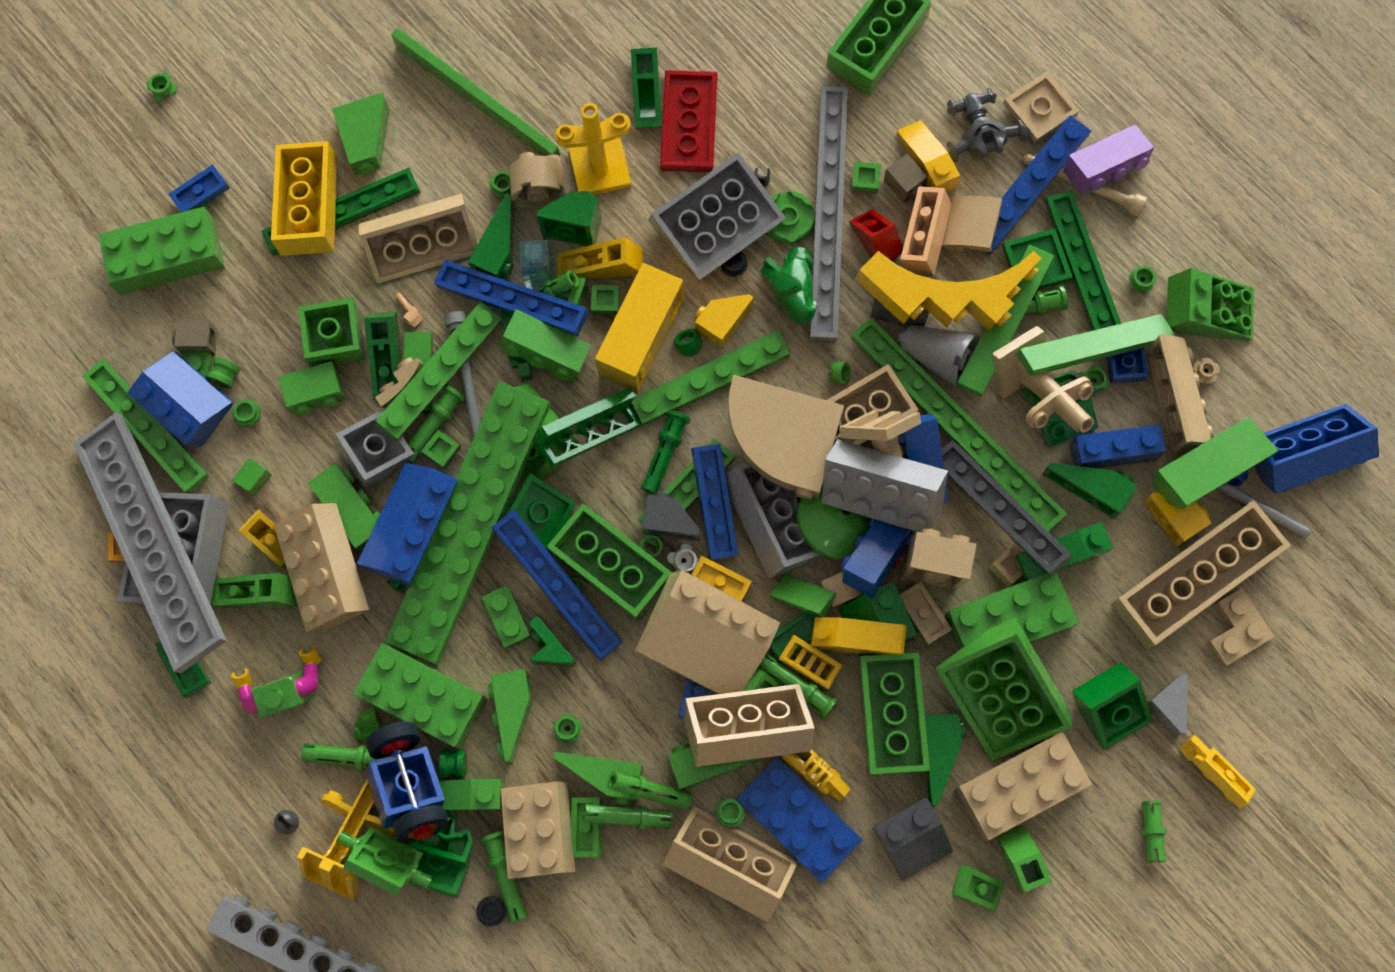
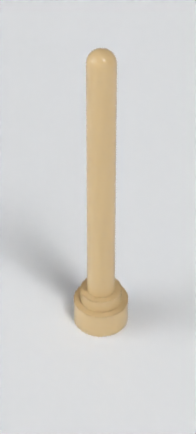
(1133, 203)

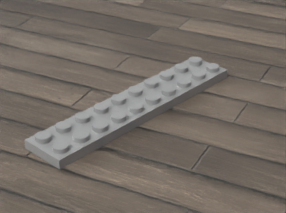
(149, 543)

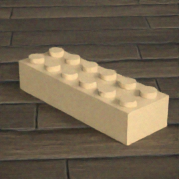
(1200, 575)

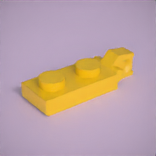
(1219, 771)

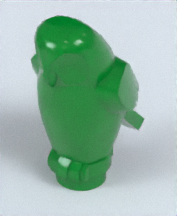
(792, 284)

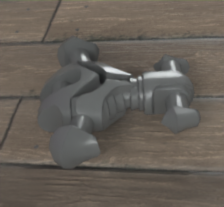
(984, 134)

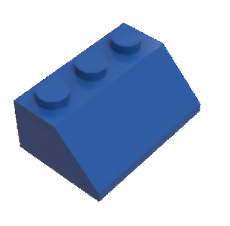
(181, 399)

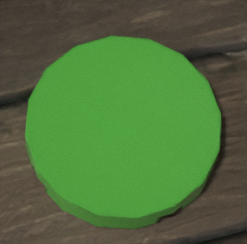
(798, 221)

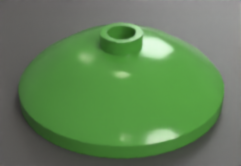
(829, 529)

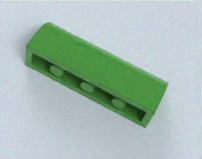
(1213, 464)

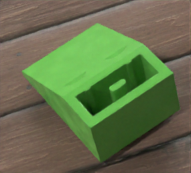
(1209, 306)

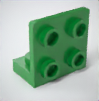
(1056, 428)

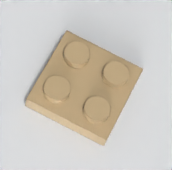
(1041, 106)

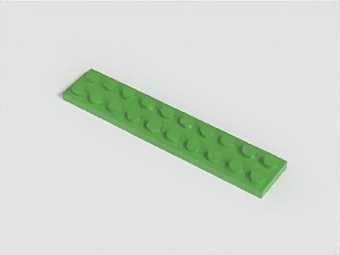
(465, 529)

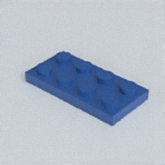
(799, 820)

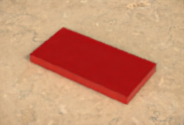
(688, 121)

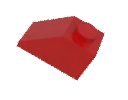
(877, 234)

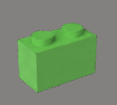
(312, 388)

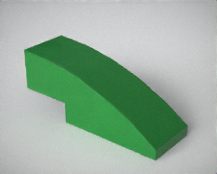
(646, 88)

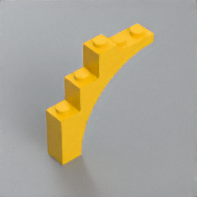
(948, 301)

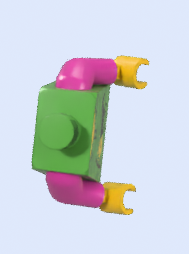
(281, 692)

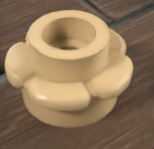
(1213, 368)

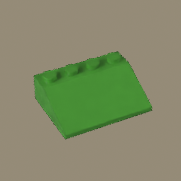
(1005, 691)

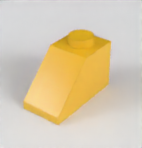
(722, 318)
(1178, 523)

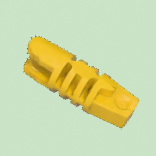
(819, 774)

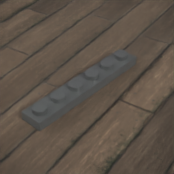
(1004, 509)

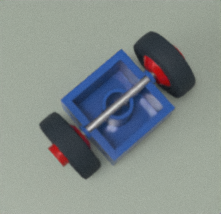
(405, 783)

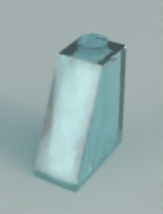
(536, 261)

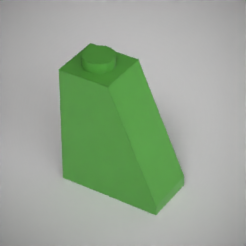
(363, 131)

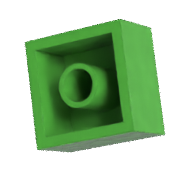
(332, 332)

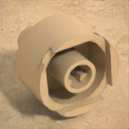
(536, 180)

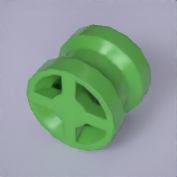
(223, 372)

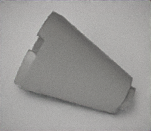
(939, 349)

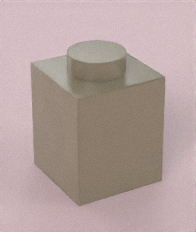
(905, 178)
(195, 336)

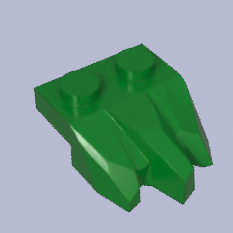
(445, 858)

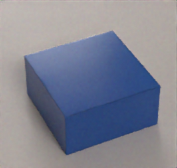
(1128, 367)

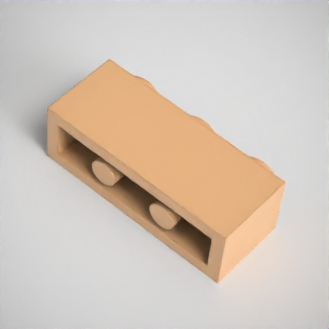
(926, 231)

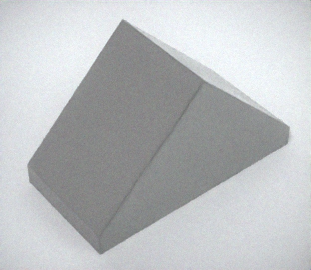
(1171, 705)

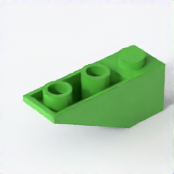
(512, 703)

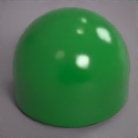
(690, 347)

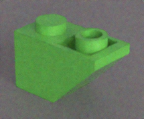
(1023, 859)

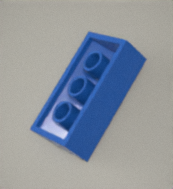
(1318, 448)
(407, 523)

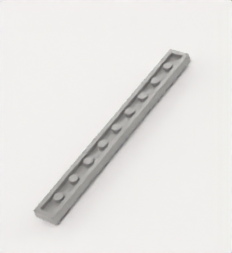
(829, 212)

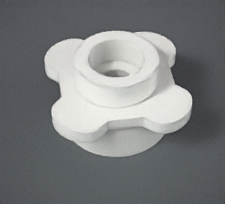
(684, 552)

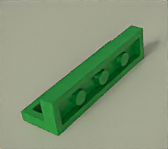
(587, 418)

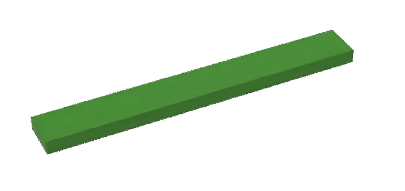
(474, 94)

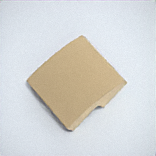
(972, 223)

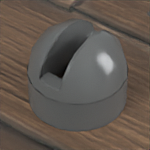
(290, 817)

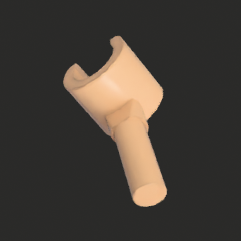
(412, 316)

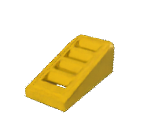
(805, 671)

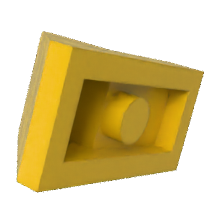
(261, 532)

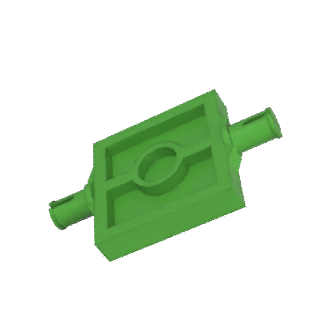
(383, 860)

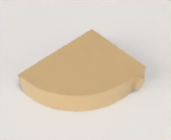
(783, 433)

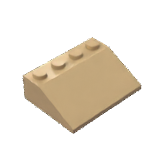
(706, 634)

